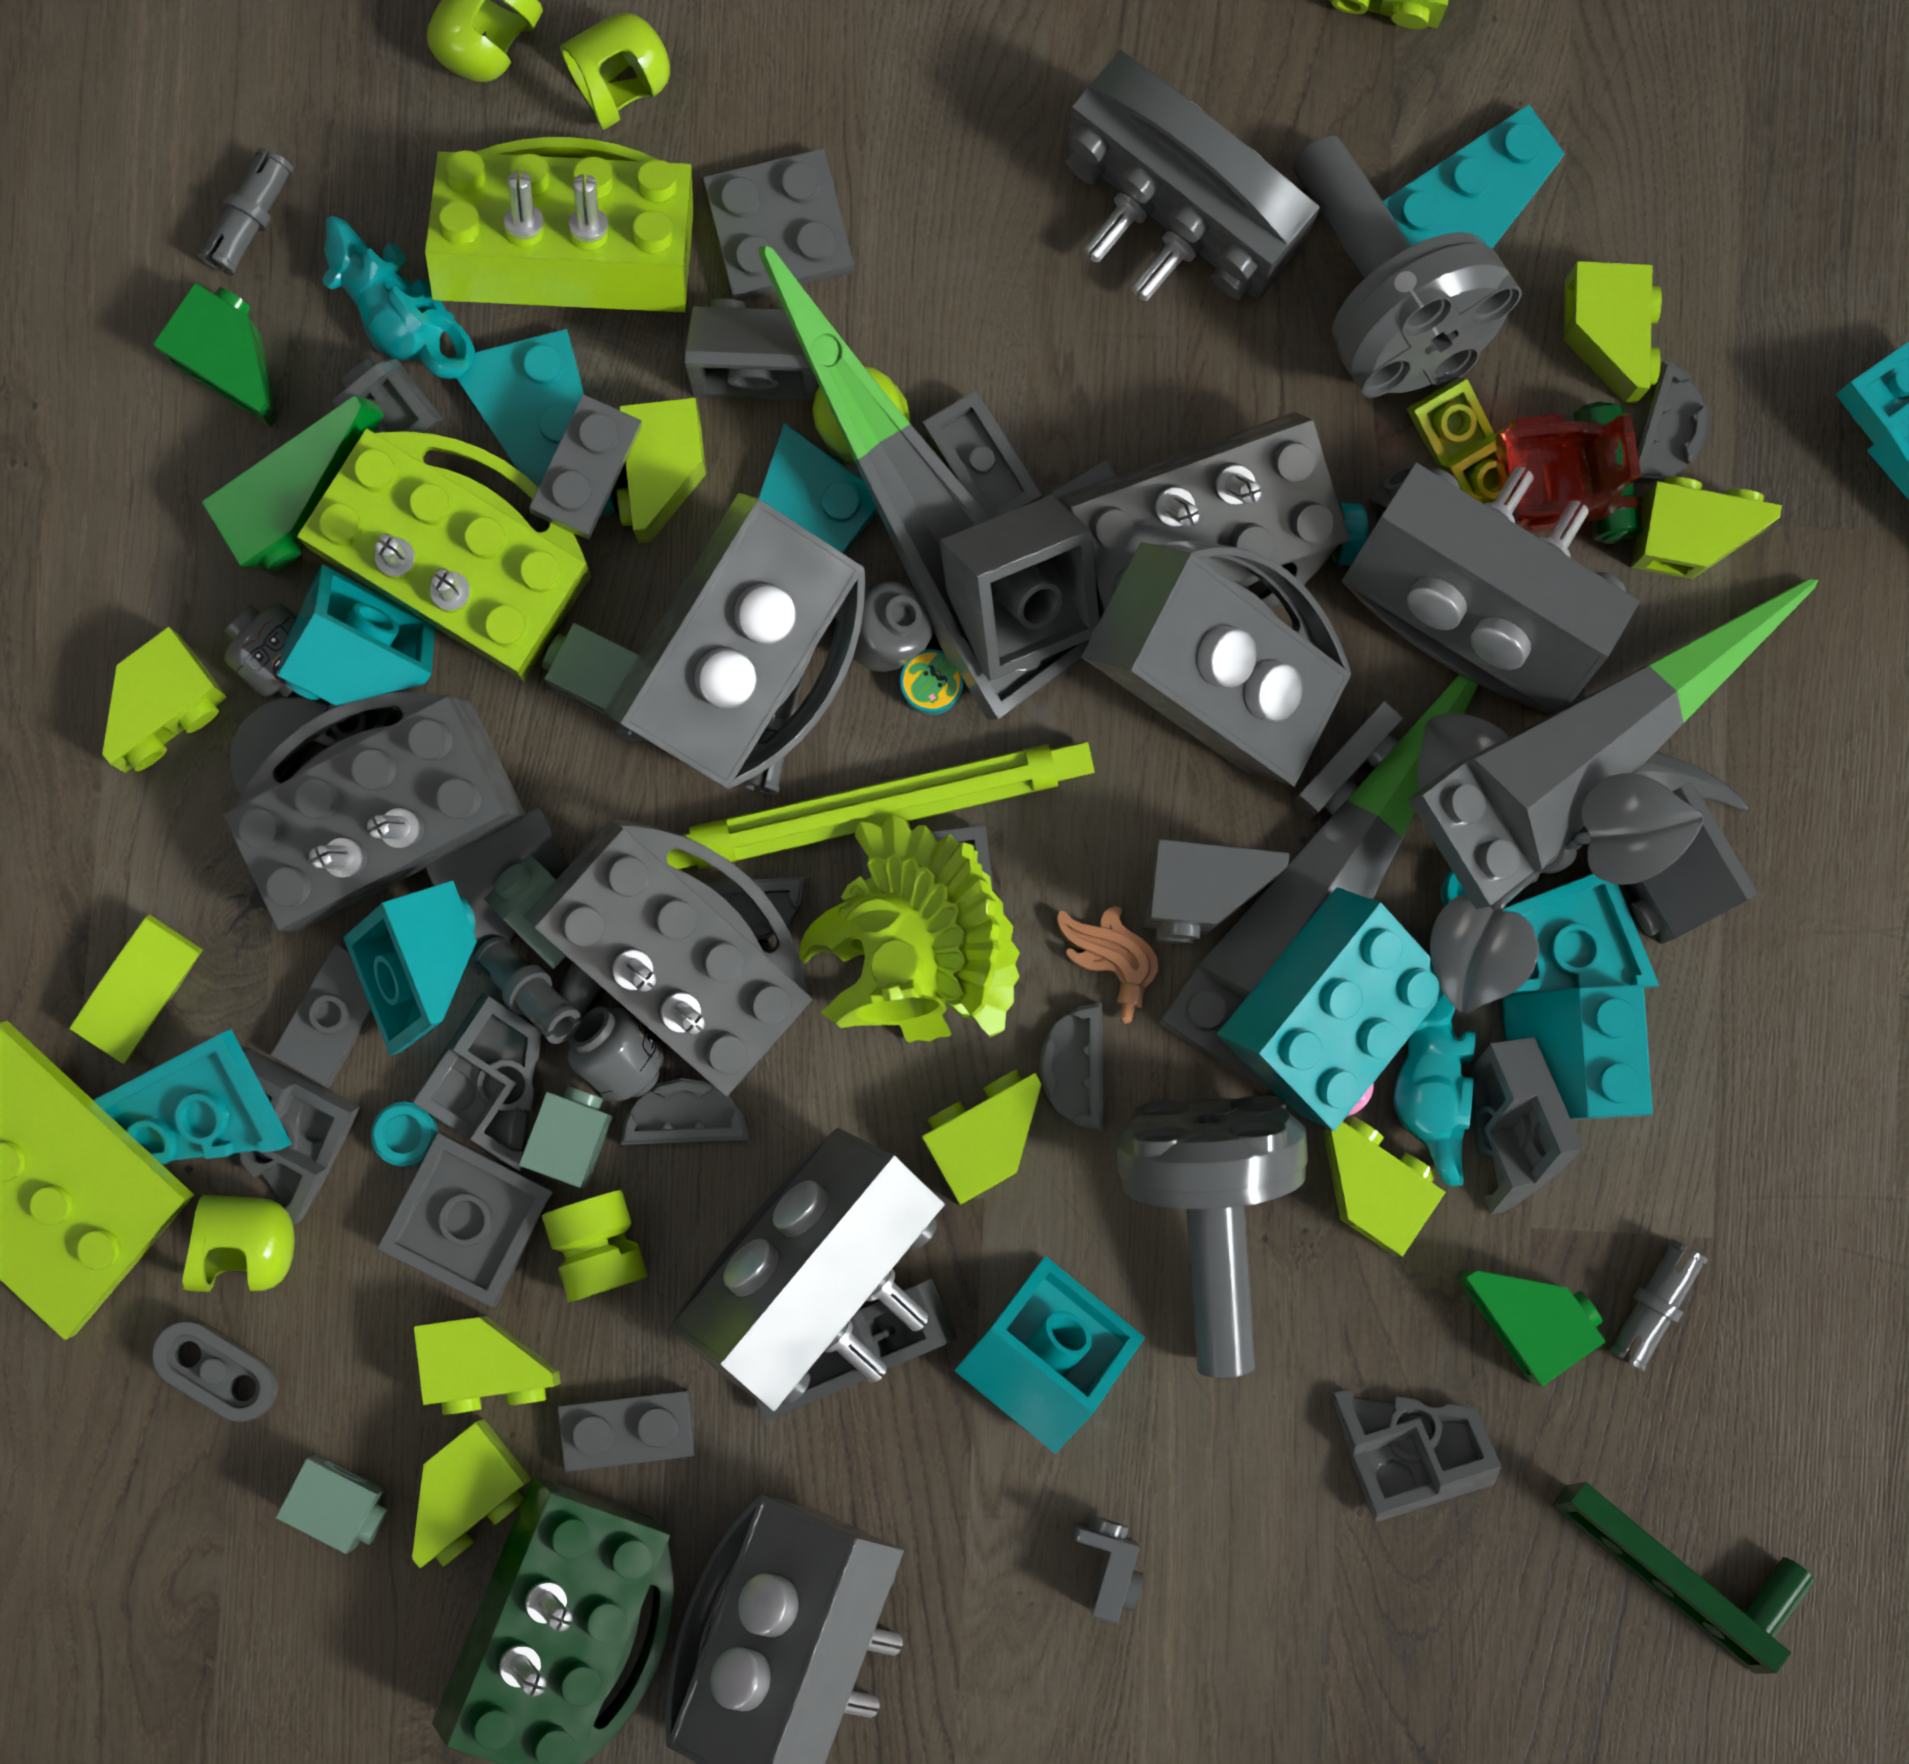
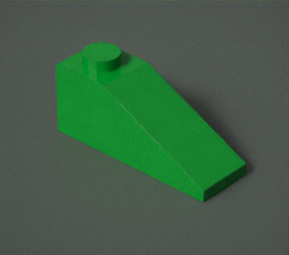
(275, 497)

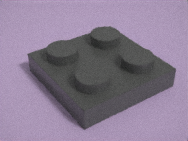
(785, 207)
(466, 1220)

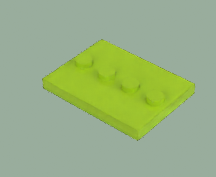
(73, 1191)

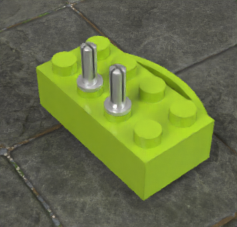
(560, 226)
(449, 546)

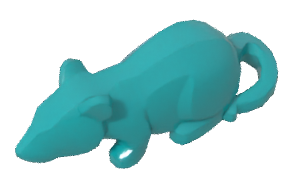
(394, 312)
(1431, 1092)

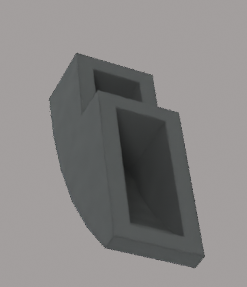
(885, 1337)

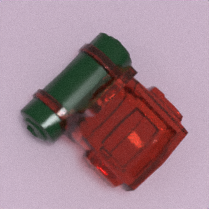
(1575, 461)

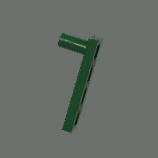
(1745, 1634)

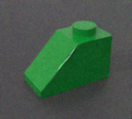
(221, 349)
(1536, 1322)

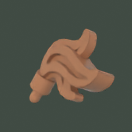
(1112, 950)

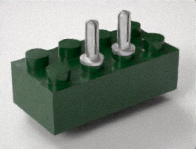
(559, 1632)

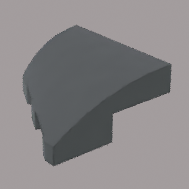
(486, 1080)

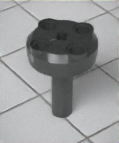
(1421, 305)
(1213, 1164)

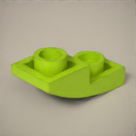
(1459, 437)
(136, 989)

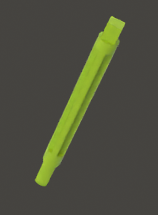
(904, 797)

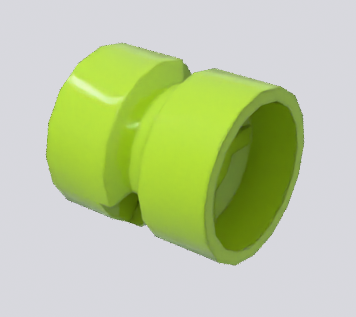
(594, 1245)

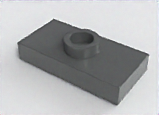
(326, 1021)

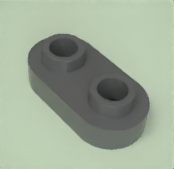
(216, 1373)

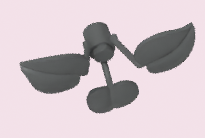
(1631, 835)

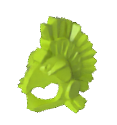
(926, 934)

